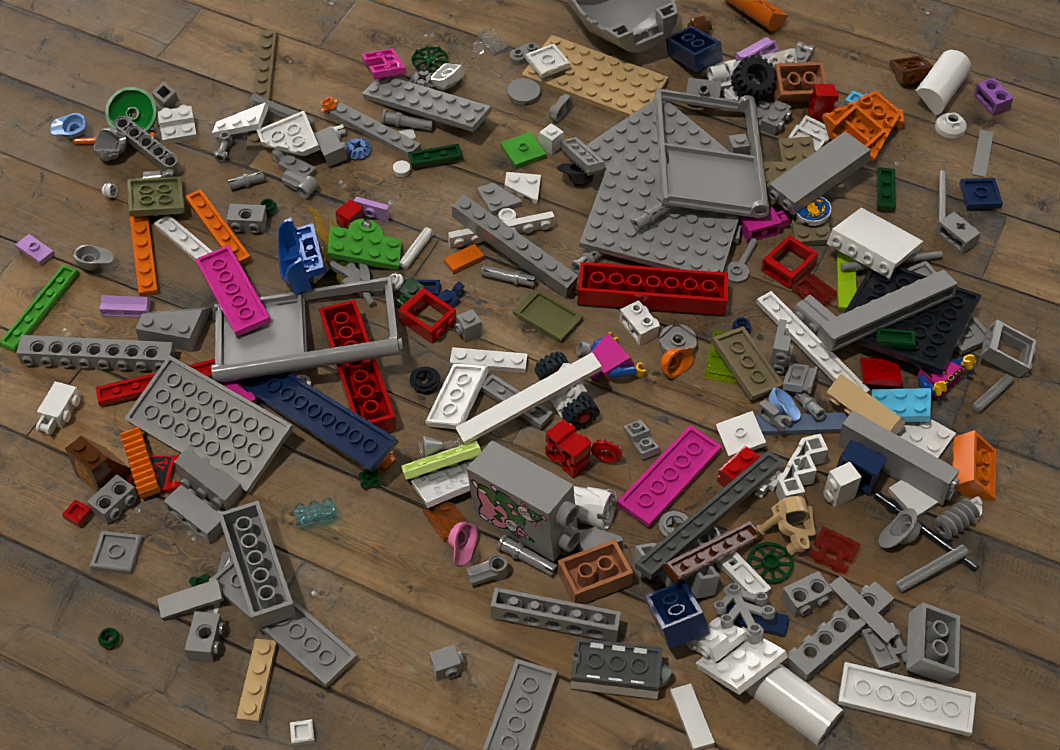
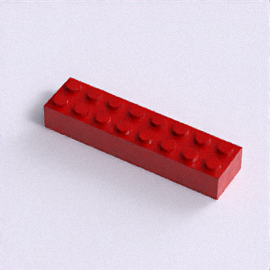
(654, 287)
(359, 379)

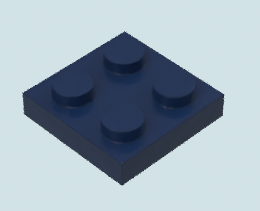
(980, 193)

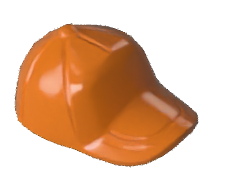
(676, 361)

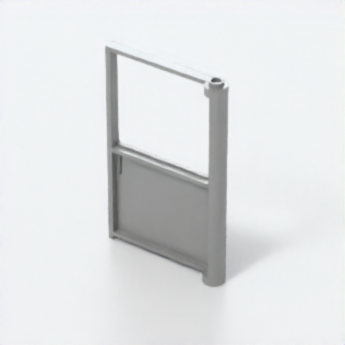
(712, 177)
(283, 342)

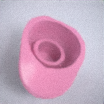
(463, 540)

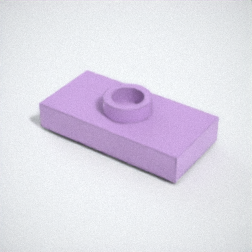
(374, 209)
(35, 249)

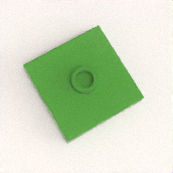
(523, 150)

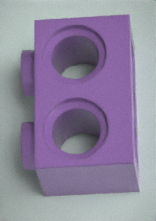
(993, 96)

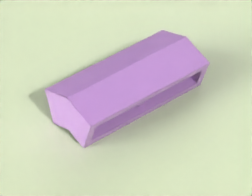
(759, 48)
(124, 306)

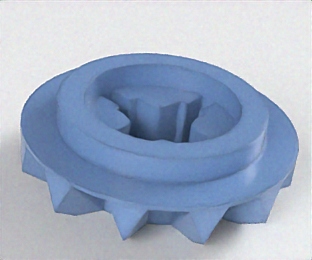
(359, 153)

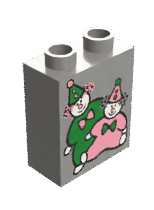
(524, 501)

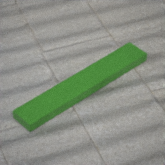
(39, 307)

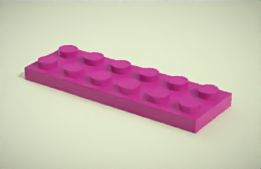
(233, 290)
(669, 476)

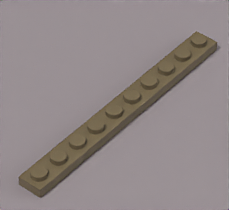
(263, 79)

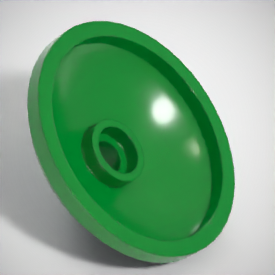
(130, 101)

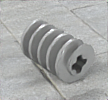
(956, 518)

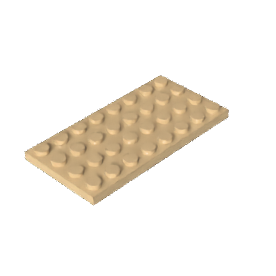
(600, 79)

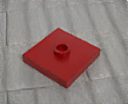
(880, 372)

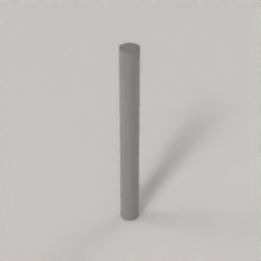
(942, 195)

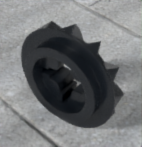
(418, 376)

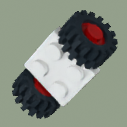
(572, 403)

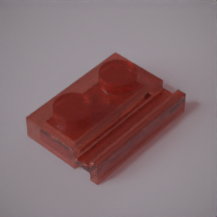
(815, 287)

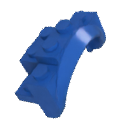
(299, 255)

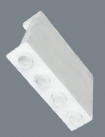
(873, 242)

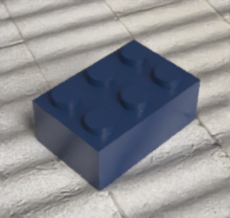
(694, 48)
(677, 614)

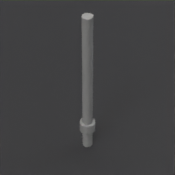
(912, 258)

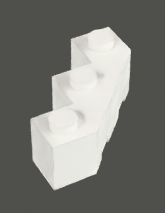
(801, 467)

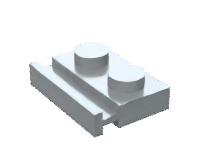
(799, 378)

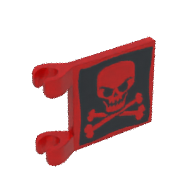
(163, 469)

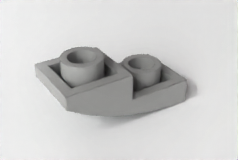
(641, 440)

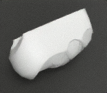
(447, 76)

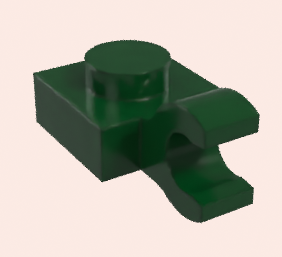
(408, 290)

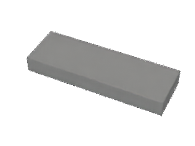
(190, 599)

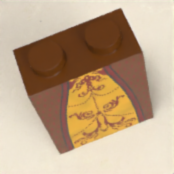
(95, 463)

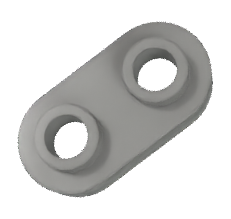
(517, 55)
(561, 107)

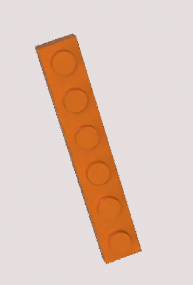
(216, 225)
(143, 256)

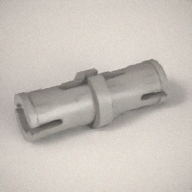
(246, 180)
(810, 404)

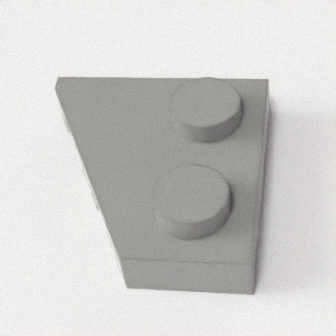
(497, 198)

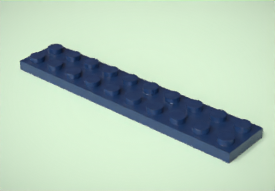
(323, 417)

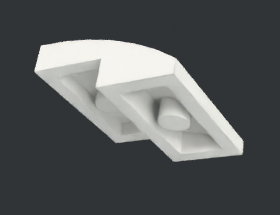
(812, 128)

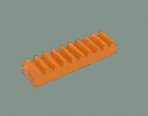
(140, 462)

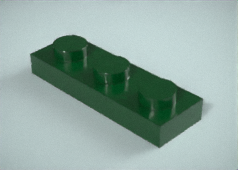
(435, 156)
(886, 189)

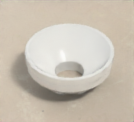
(951, 129)

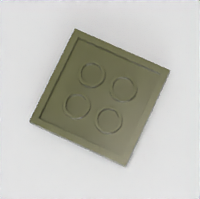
(155, 196)

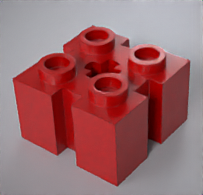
(568, 448)

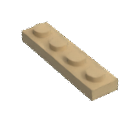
(256, 681)

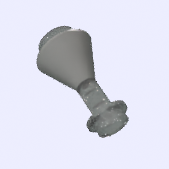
(430, 446)

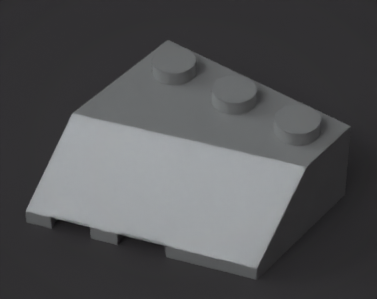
(176, 326)

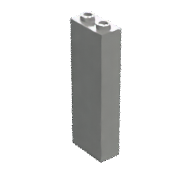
(819, 173)
(903, 458)

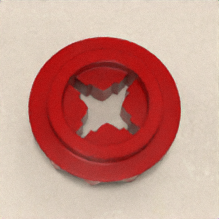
(613, 452)

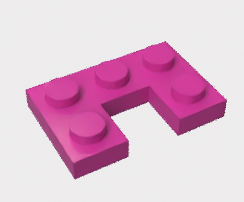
(390, 65)

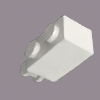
(57, 407)

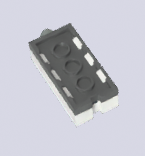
(618, 668)

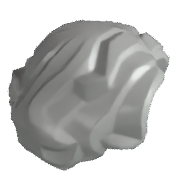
(109, 144)

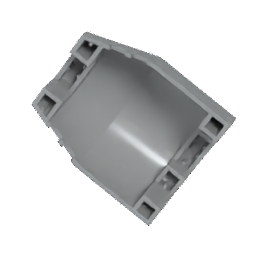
(628, 23)

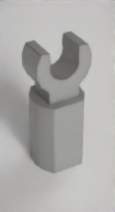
(156, 174)

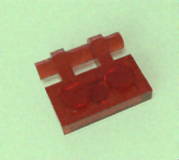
(837, 545)

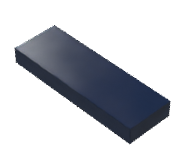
(775, 626)

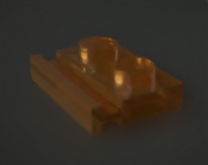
(443, 517)

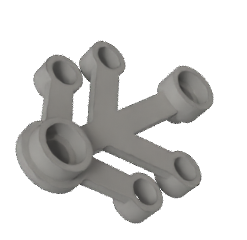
(736, 593)

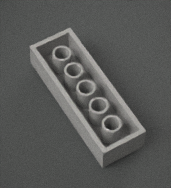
(257, 565)

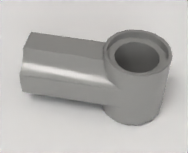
(302, 185)
(486, 571)

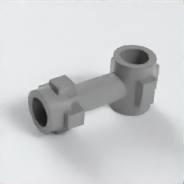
(226, 142)

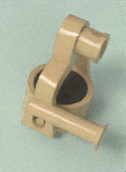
(788, 513)

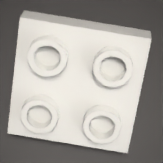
(721, 72)

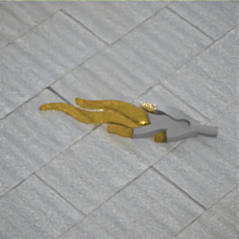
(346, 270)

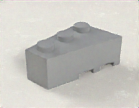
(206, 480)

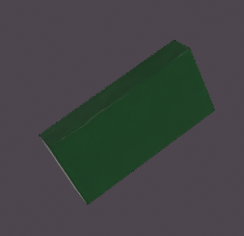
(895, 338)

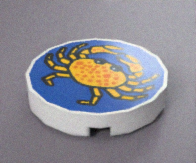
(815, 213)

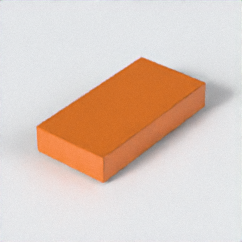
(464, 258)

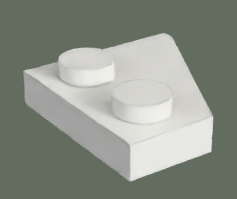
(523, 185)

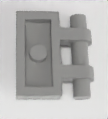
(881, 652)

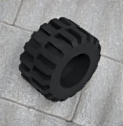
(759, 68)

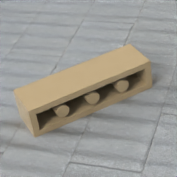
(856, 399)

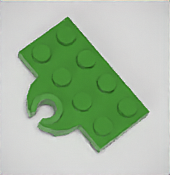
(364, 245)

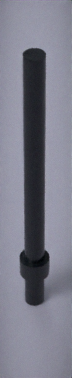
(893, 507)

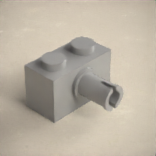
(704, 87)

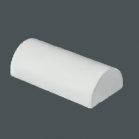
(944, 80)
(796, 703)

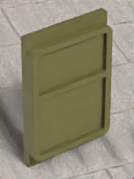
(547, 315)

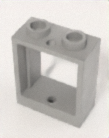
(1013, 337)

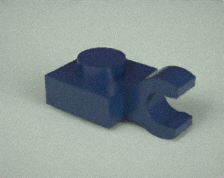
(452, 297)

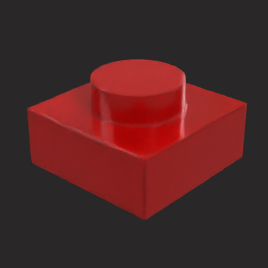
(77, 513)

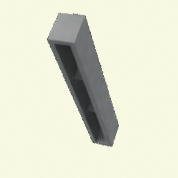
(514, 246)
(887, 310)

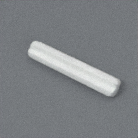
(416, 248)

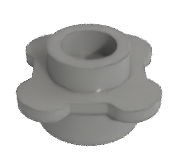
(583, 348)

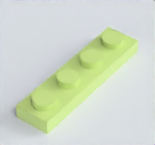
(446, 458)

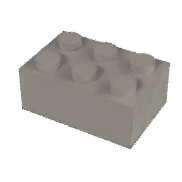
(933, 643)

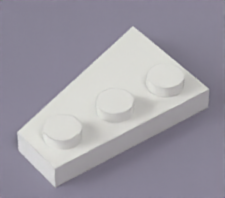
(242, 122)

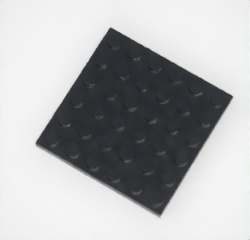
(935, 328)

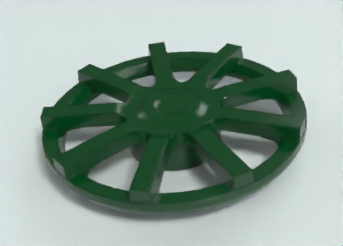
(429, 59)
(771, 563)

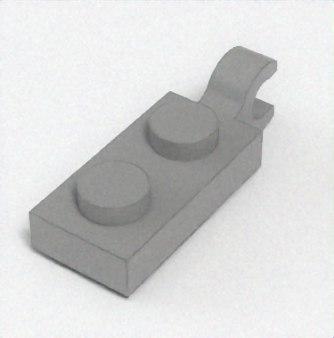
(293, 163)

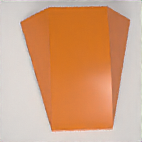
(866, 120)

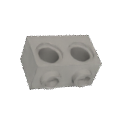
(109, 497)
(804, 591)

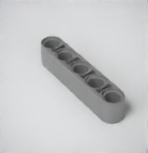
(147, 145)

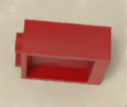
(787, 277)
(408, 310)

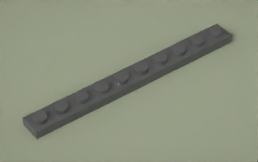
(709, 514)

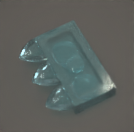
(315, 512)

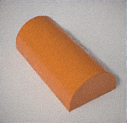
(761, 12)

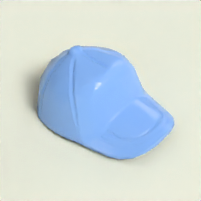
(71, 126)
(784, 403)

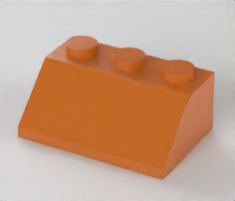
(976, 464)

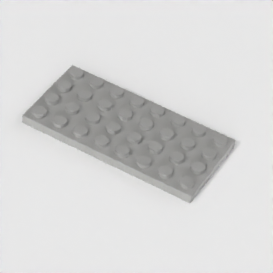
(194, 410)

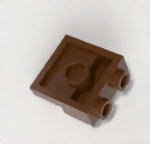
(910, 69)

